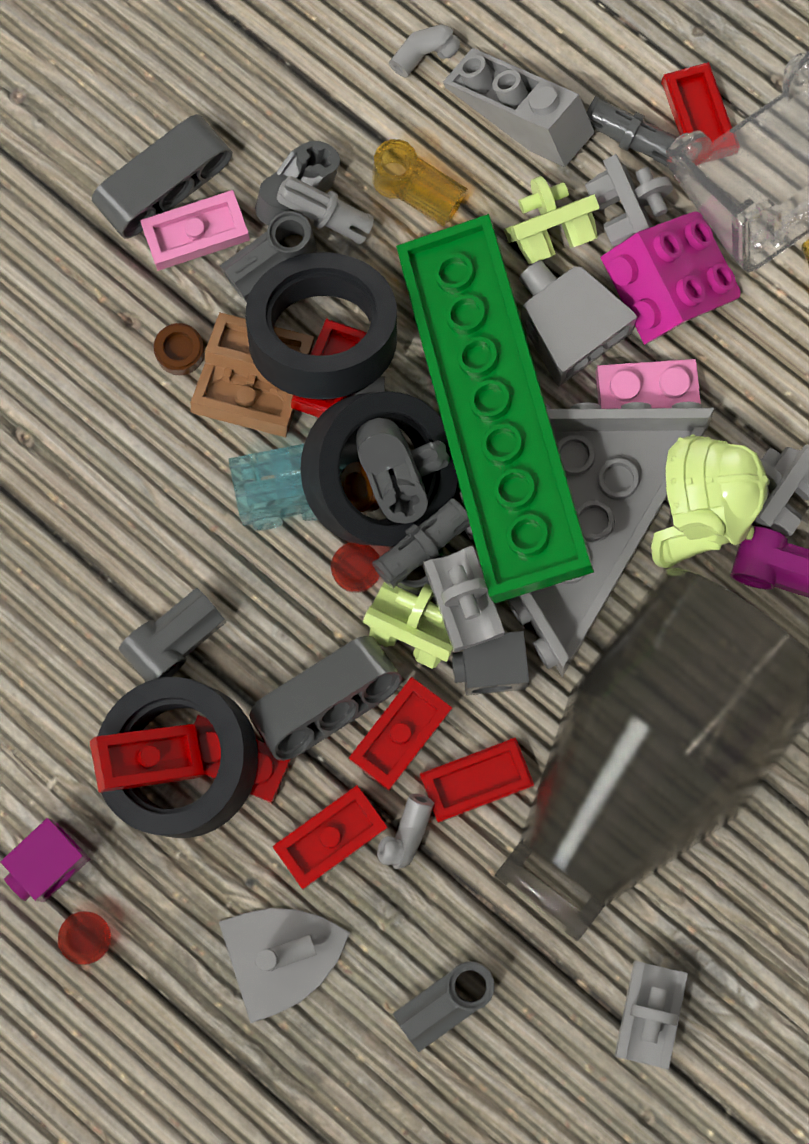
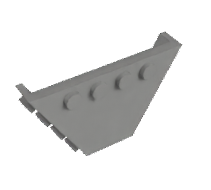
(618, 487)

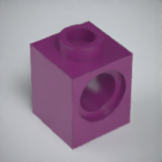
(43, 862)

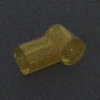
(420, 185)

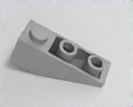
(523, 105)

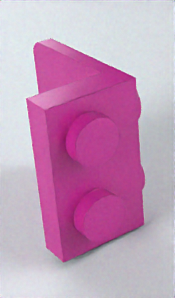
(671, 274)

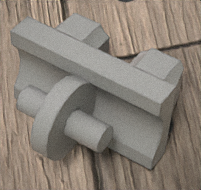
(617, 185)
(786, 474)
(463, 599)
(651, 1015)

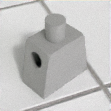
(571, 319)

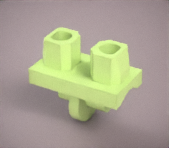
(533, 234)
(411, 619)

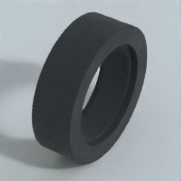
(312, 277)
(322, 464)
(236, 768)

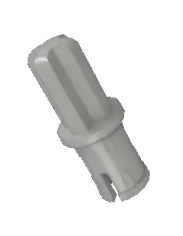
(324, 209)

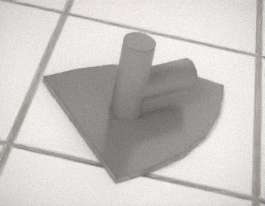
(280, 956)

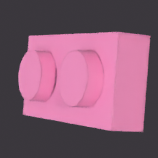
(195, 230)
(648, 382)

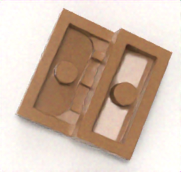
(234, 388)

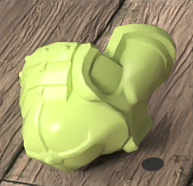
(712, 495)

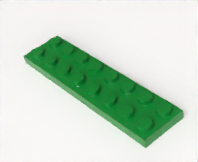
(493, 411)

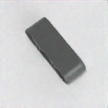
(162, 175)
(325, 697)

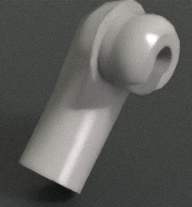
(419, 43)
(402, 848)

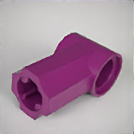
(771, 563)

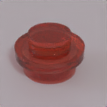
(353, 567)
(84, 938)

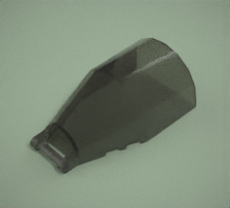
(660, 743)

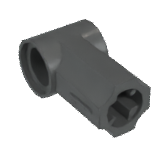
(266, 251)
(162, 646)
(440, 1007)

